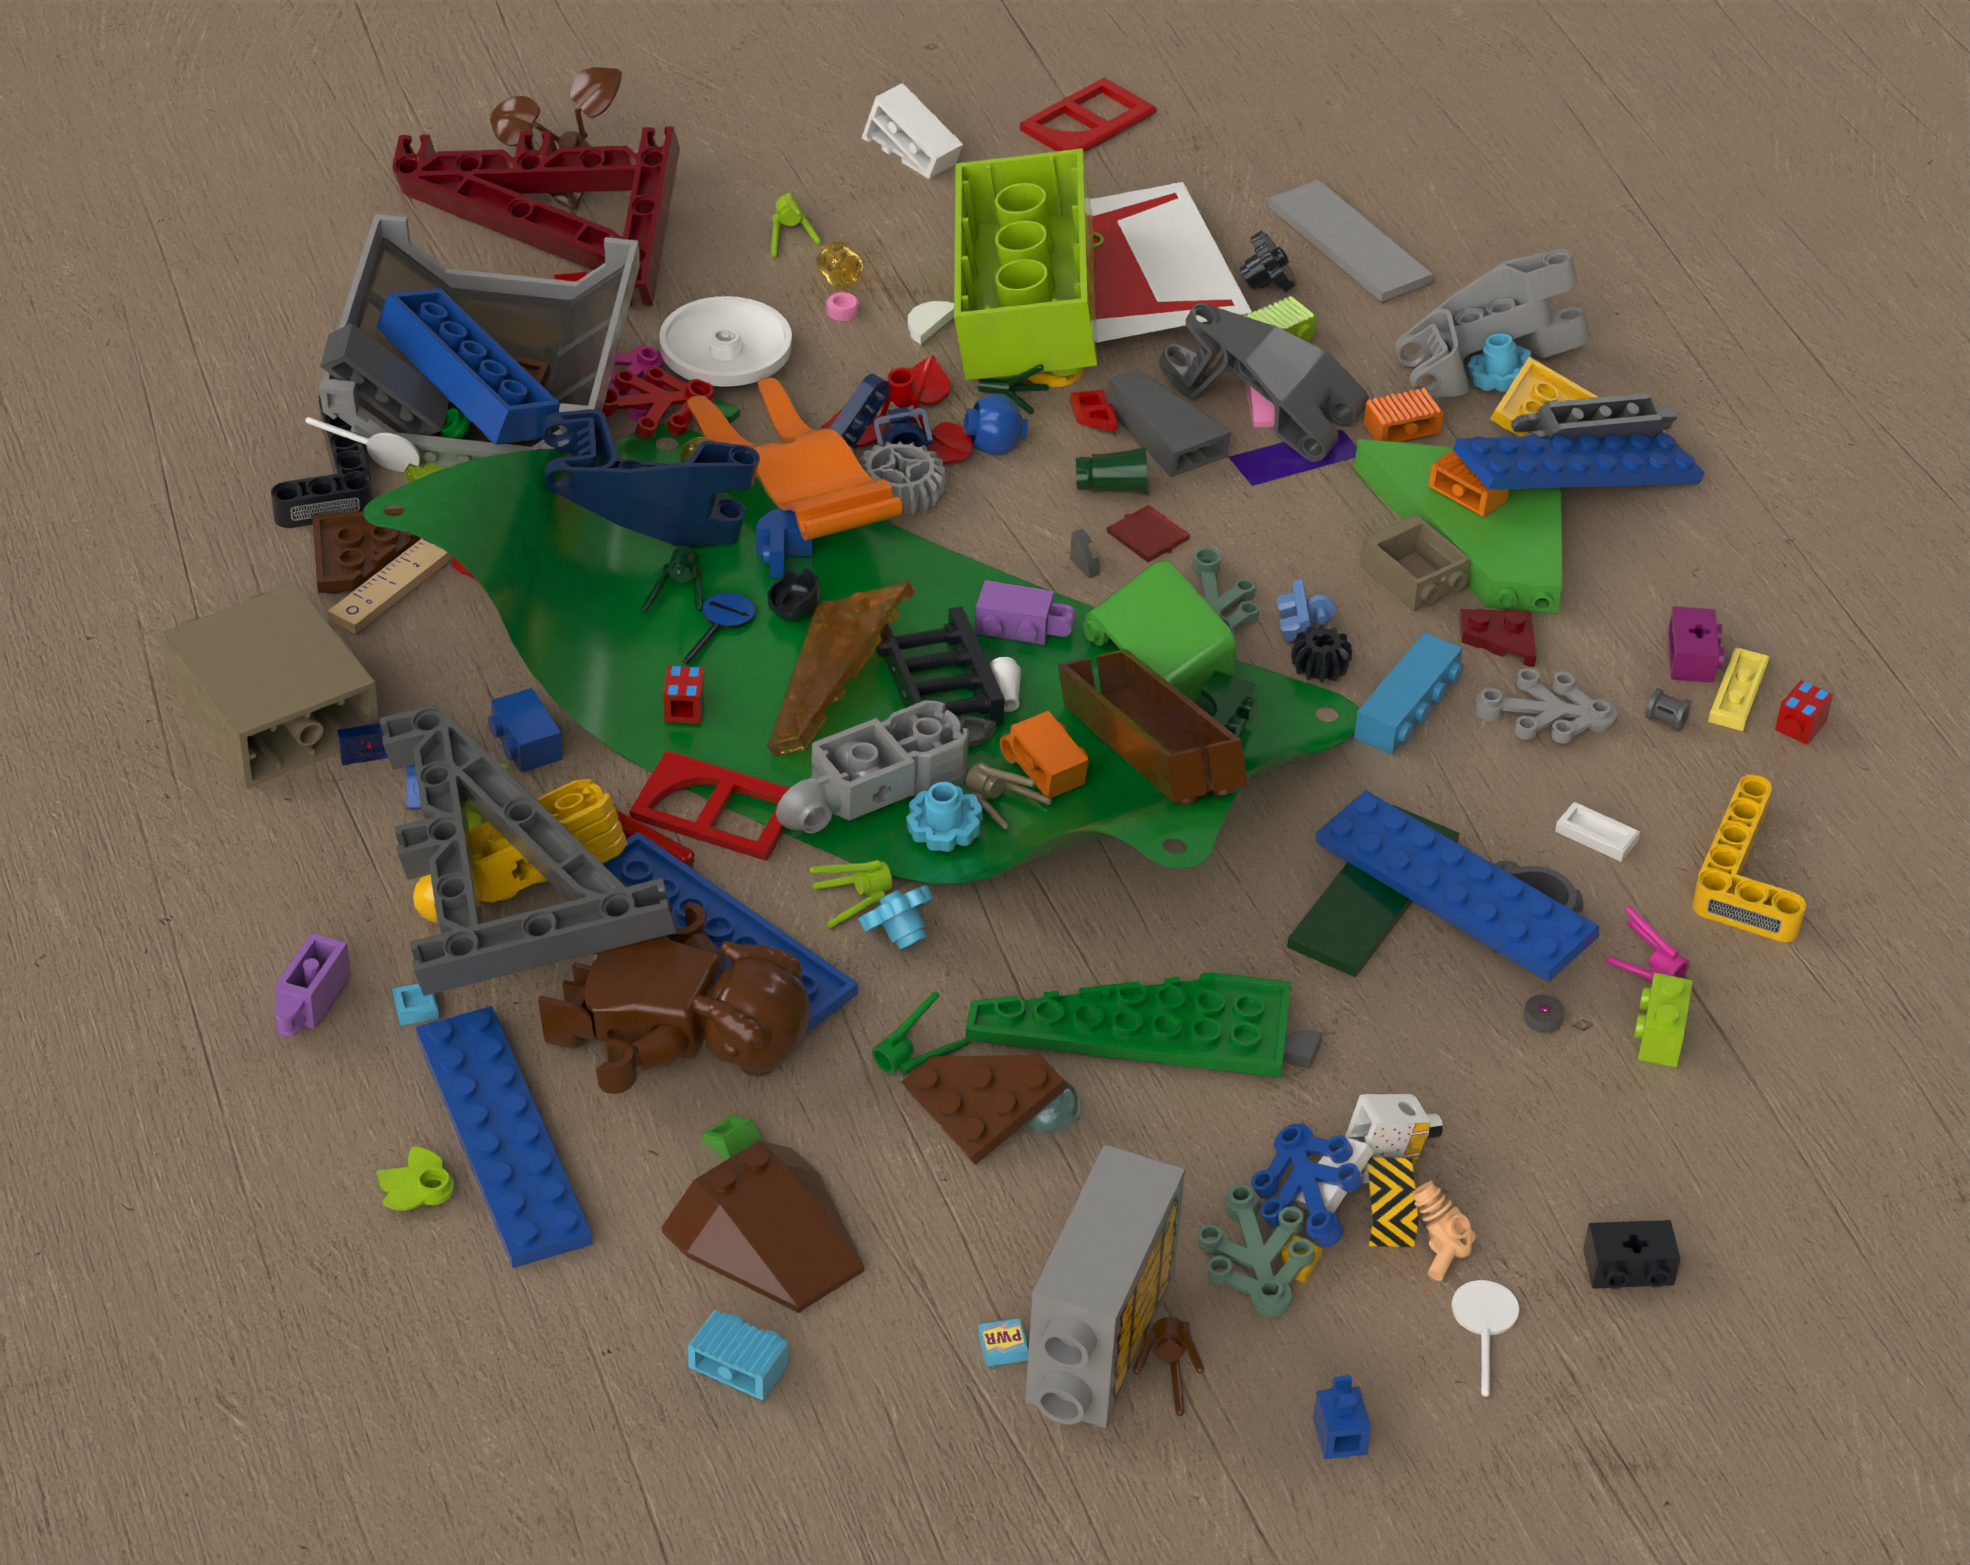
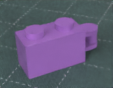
(1021, 613)
(310, 984)

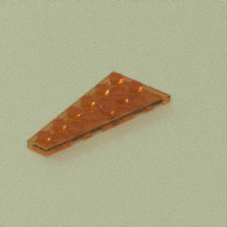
(835, 647)

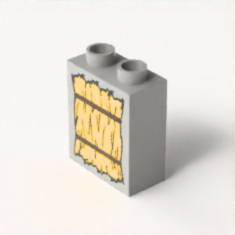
(1103, 1287)

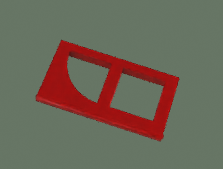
(1099, 128)
(681, 771)

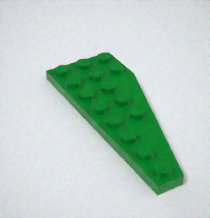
(1199, 1023)

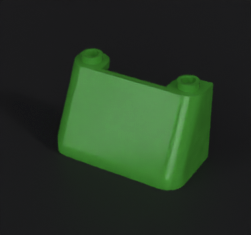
(1166, 628)

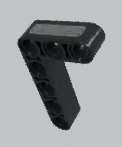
(342, 492)

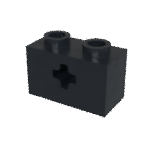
(1631, 1254)

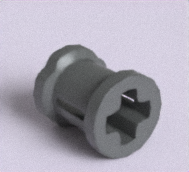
(1661, 706)

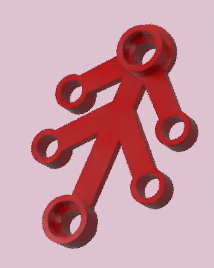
(656, 398)

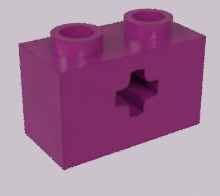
(1694, 644)

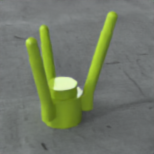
(790, 214)
(869, 879)

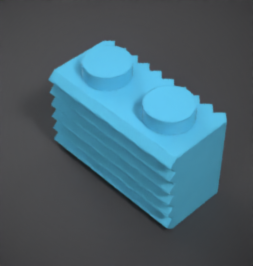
(738, 1354)

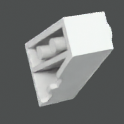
(912, 132)

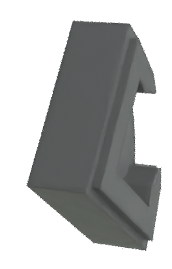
(1082, 555)
(979, 729)
(1302, 1047)

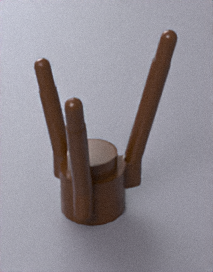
(1169, 1342)

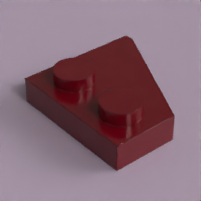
(1499, 632)

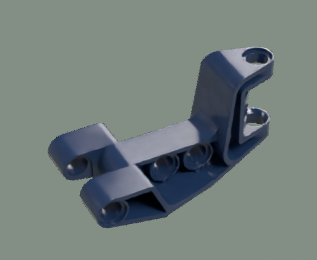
(651, 498)

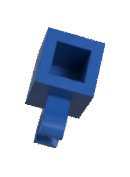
(1341, 1420)

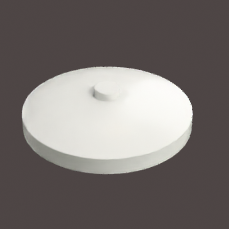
(725, 341)

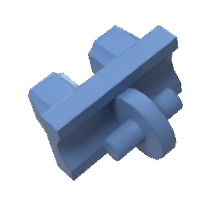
(1299, 611)

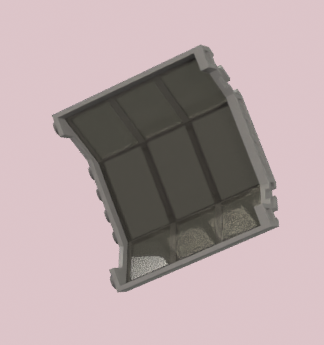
(533, 318)

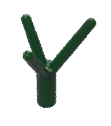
(1007, 387)

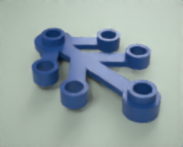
(1295, 1145)

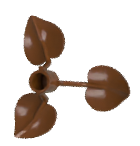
(591, 90)

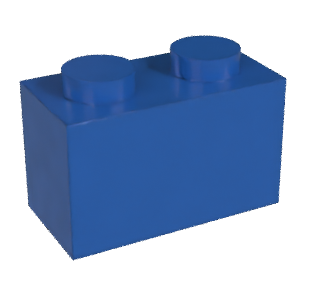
(525, 730)

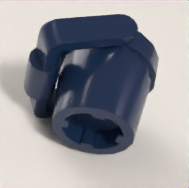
(903, 427)

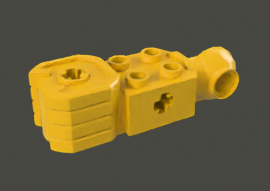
(505, 871)

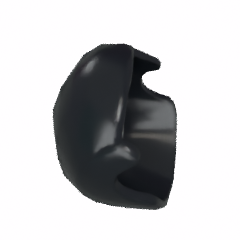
(795, 595)

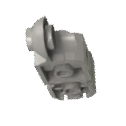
(877, 766)

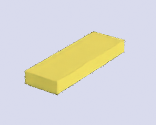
(1739, 689)

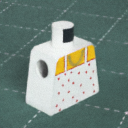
(1393, 1125)

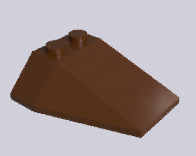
(766, 1226)

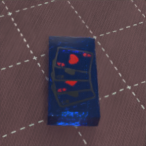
(361, 744)

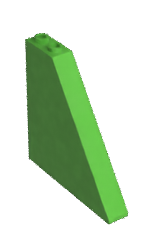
(1510, 550)

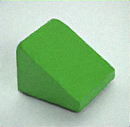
(731, 1136)

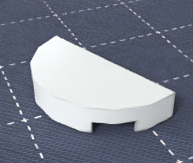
(928, 319)

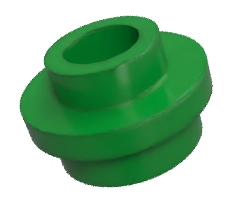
(455, 424)

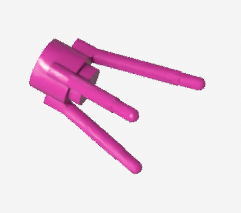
(1665, 958)

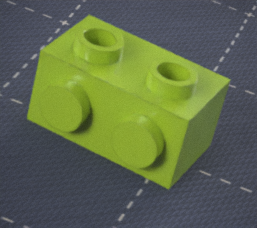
(1665, 1019)

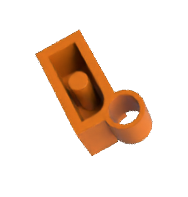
(1046, 754)

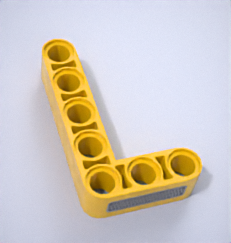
(1738, 900)

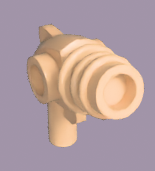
(1447, 1228)

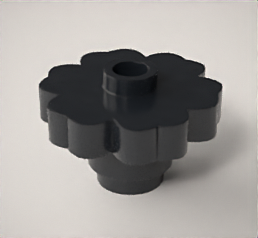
(1267, 264)

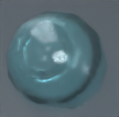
(1058, 1113)

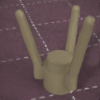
(990, 782)

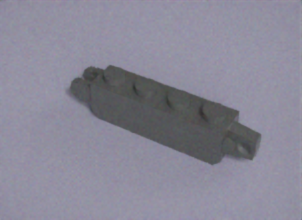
(1597, 417)

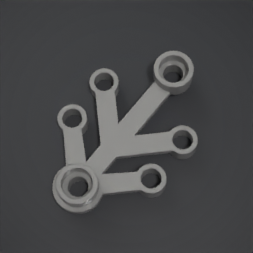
(1589, 714)

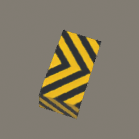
(1392, 1201)

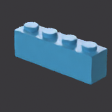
(1409, 693)

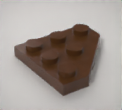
(353, 549)
(983, 1097)

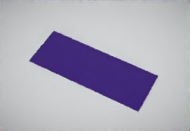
(1282, 460)

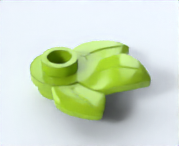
(417, 1184)

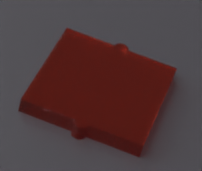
(1148, 533)

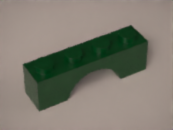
(1228, 700)

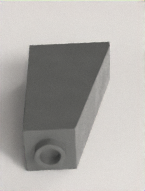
(1166, 424)

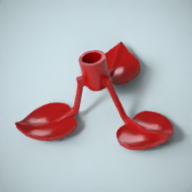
(927, 385)

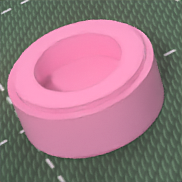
(842, 306)

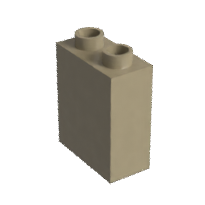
(269, 683)

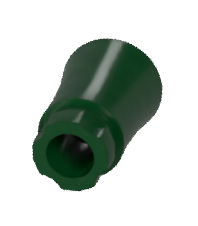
(1113, 472)

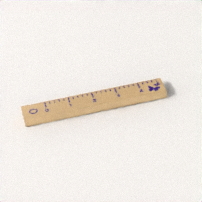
(388, 586)

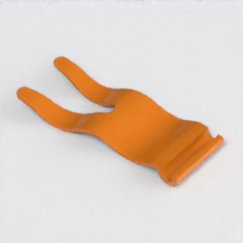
(810, 472)

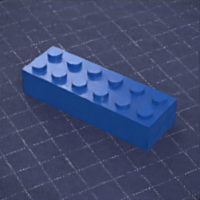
(467, 365)

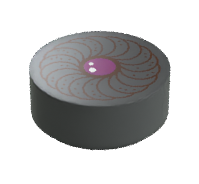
(1544, 1013)

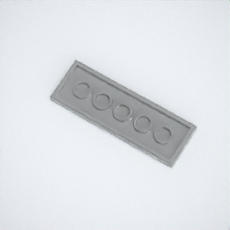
(1350, 240)

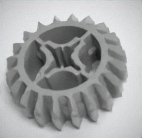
(910, 470)

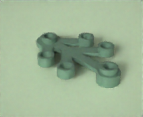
(1206, 565)
(1243, 1207)

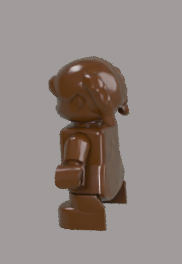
(672, 994)

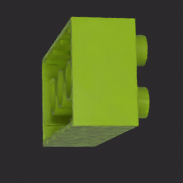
(1024, 265)

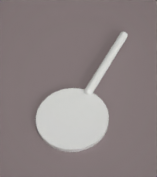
(384, 448)
(1485, 1310)

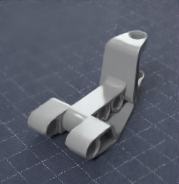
(1504, 301)

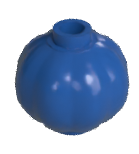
(995, 424)

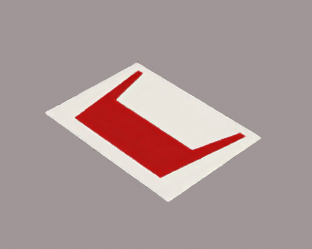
(1156, 263)

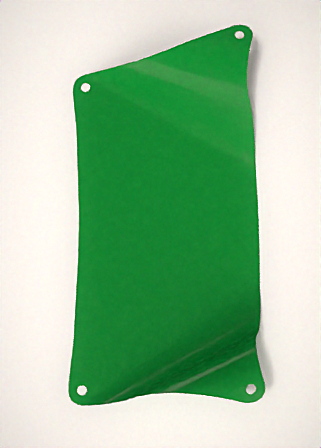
(573, 612)

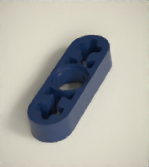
(864, 406)

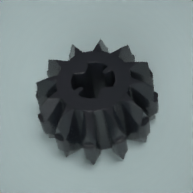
(1321, 653)

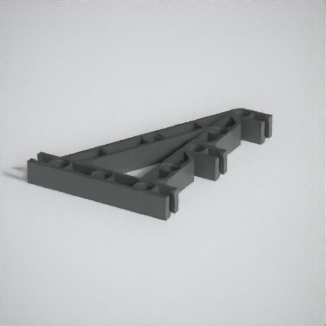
(458, 770)

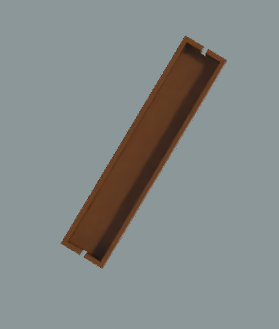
(1154, 726)

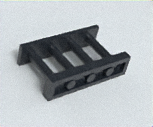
(966, 655)

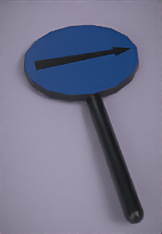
(724, 611)

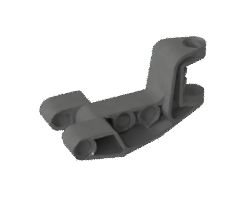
(1278, 365)

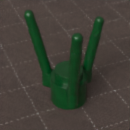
(682, 569)

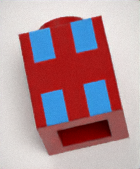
(683, 694)
(1803, 712)

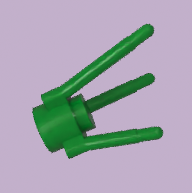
(896, 1049)

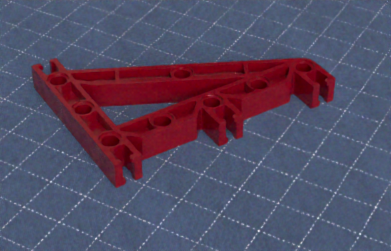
(490, 186)

